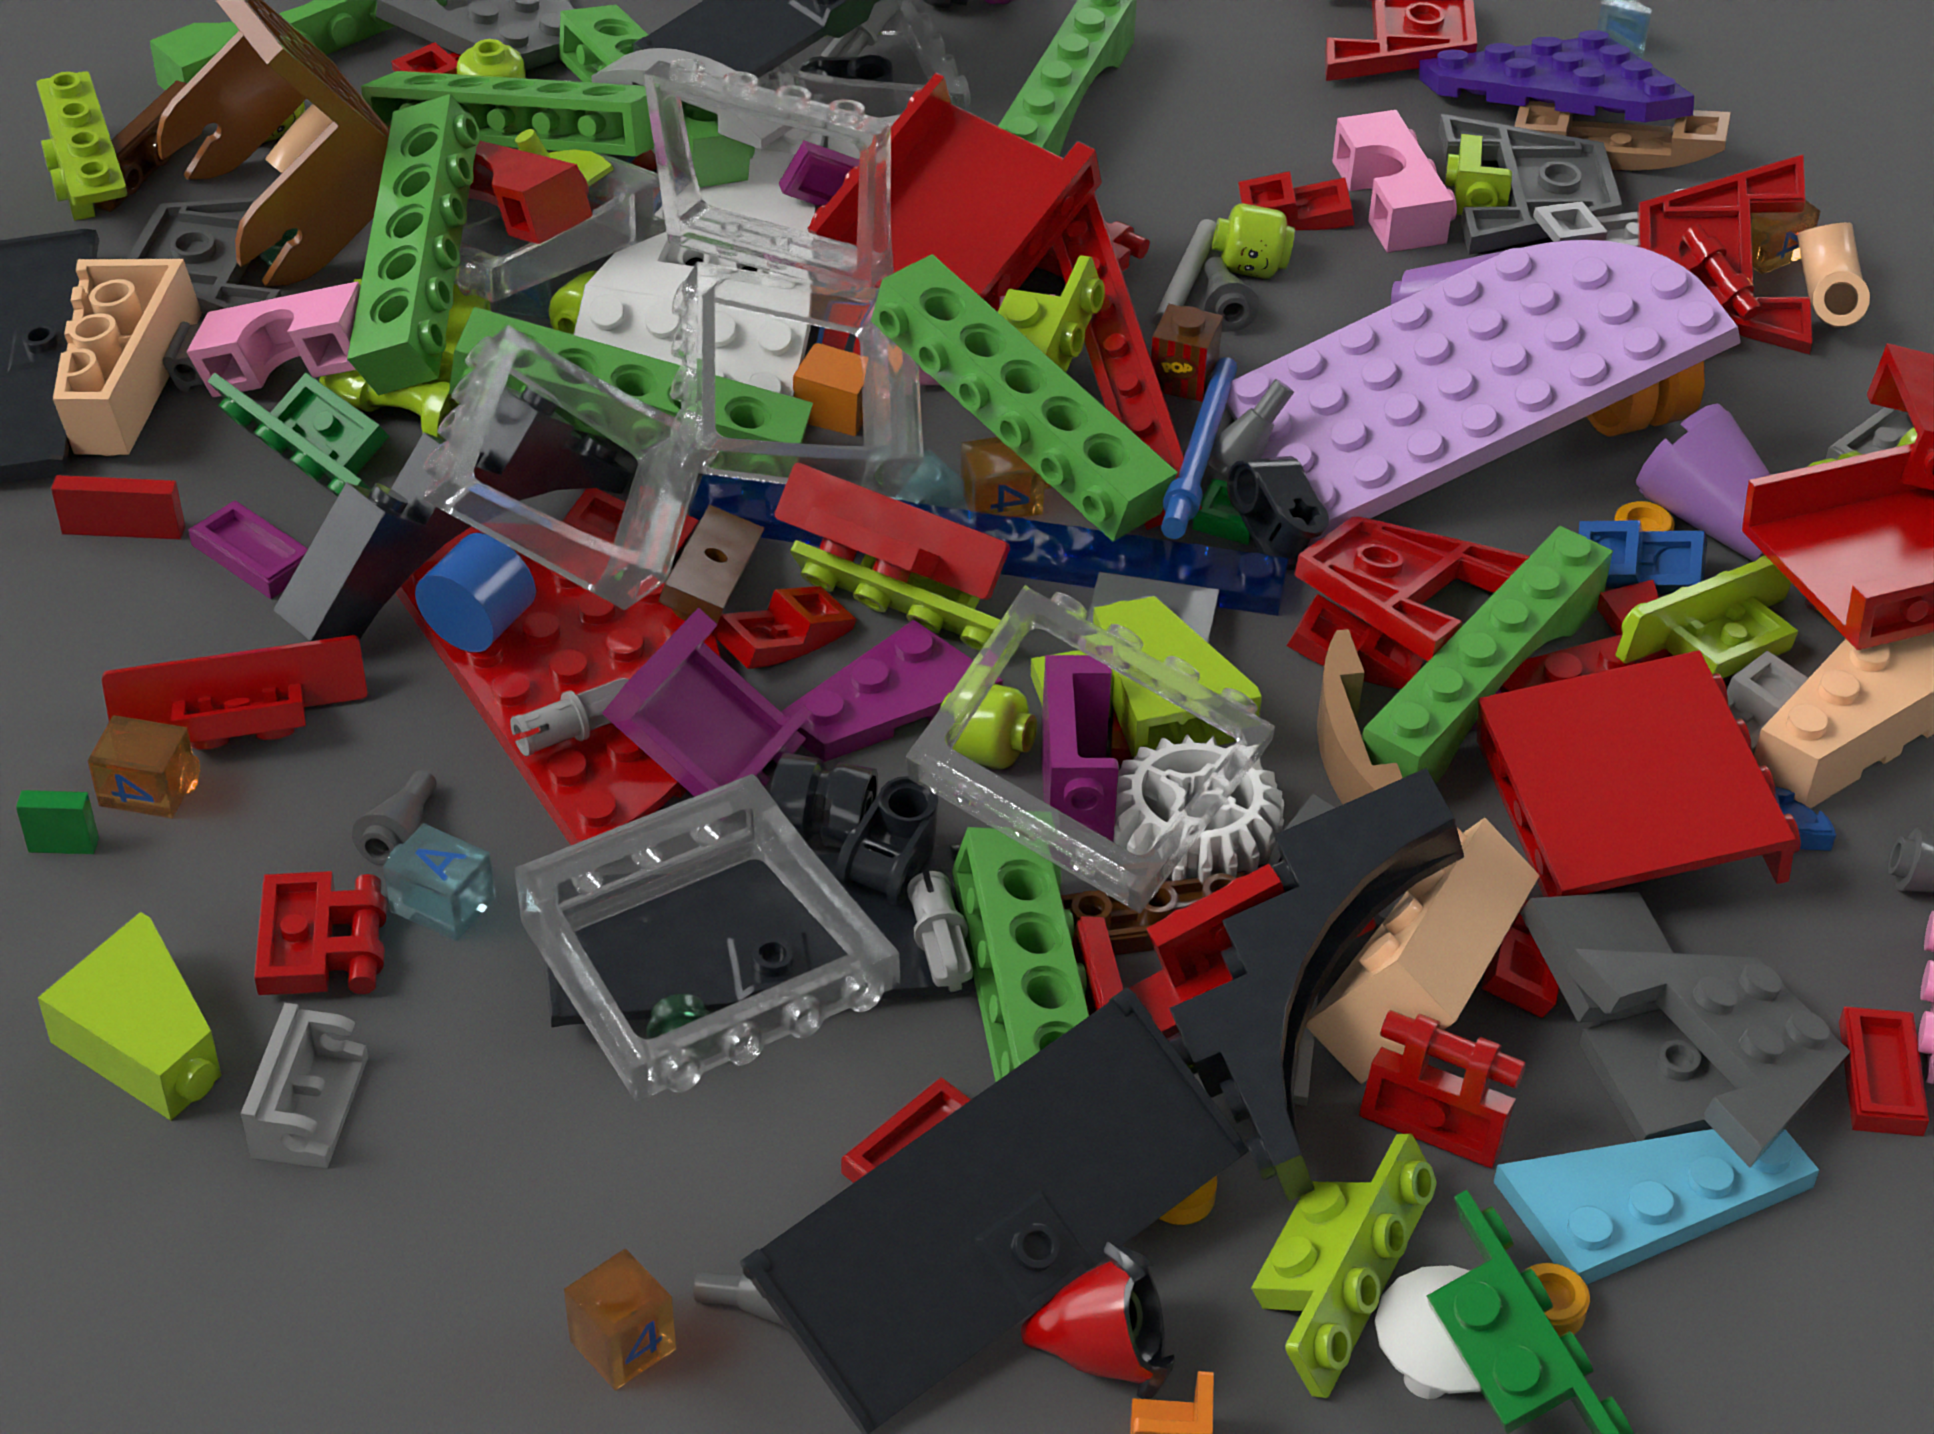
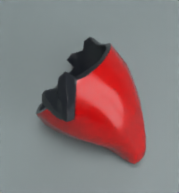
(1107, 1323)

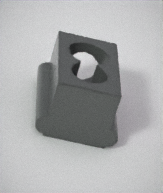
(177, 355)

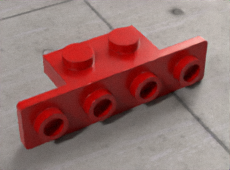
(892, 532)
(239, 691)
(1191, 945)

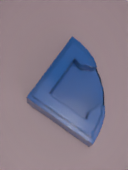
(1814, 830)

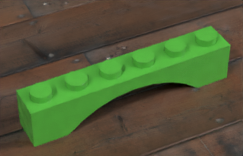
(323, 22)
(1089, 40)
(1537, 603)

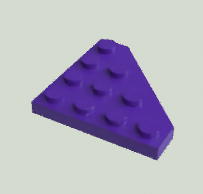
(1569, 72)

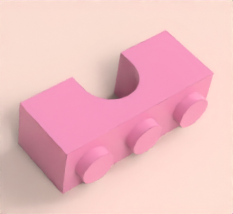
(1408, 198)
(257, 337)

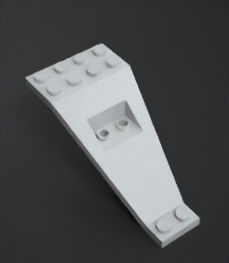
(634, 290)

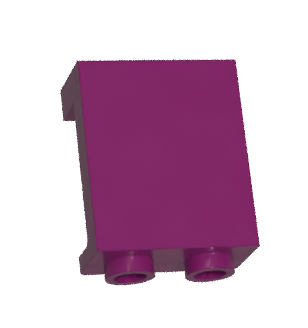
(701, 714)
(1074, 742)

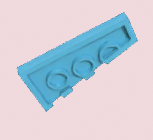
(1645, 1196)

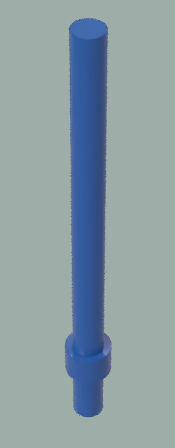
(1184, 493)

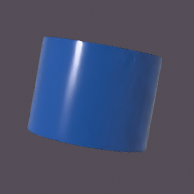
(475, 592)

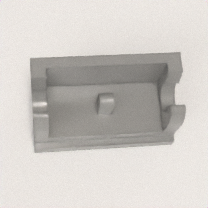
(303, 1088)

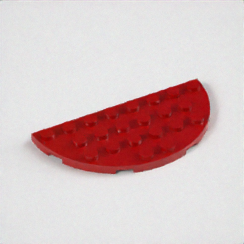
(559, 646)

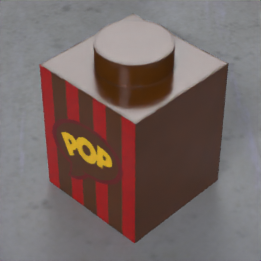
(1186, 350)

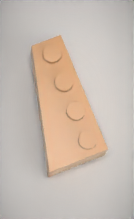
(117, 348)
(1849, 716)
(1426, 950)

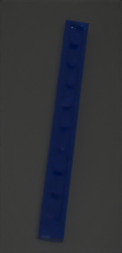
(1047, 549)

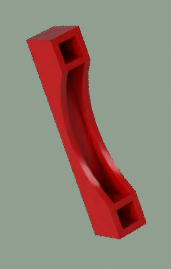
(533, 191)

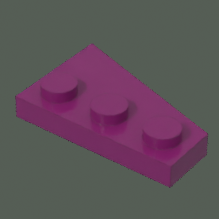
(880, 691)

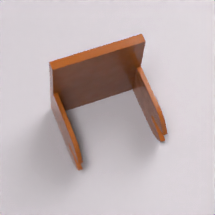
(249, 94)

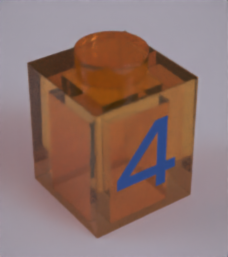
(1775, 236)
(1000, 480)
(143, 767)
(620, 1318)

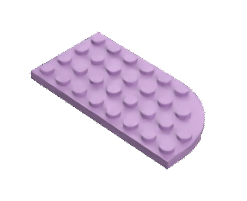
(1481, 368)

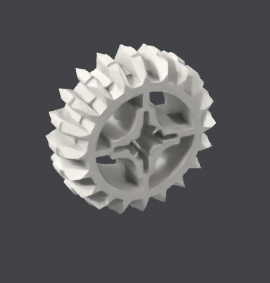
(1165, 780)

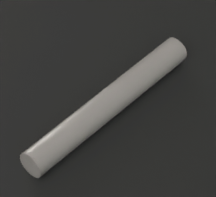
(1188, 268)

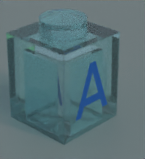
(439, 881)

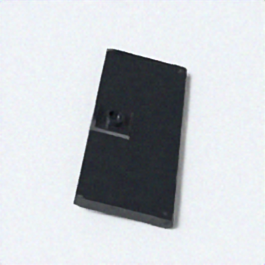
(756, 33)
(34, 310)
(736, 940)
(993, 1210)

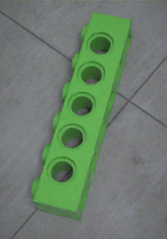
(603, 34)
(562, 113)
(414, 246)
(1023, 397)
(740, 408)
(1018, 946)

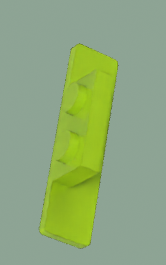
(80, 146)
(1057, 322)
(921, 598)
(1718, 616)
(1340, 1257)

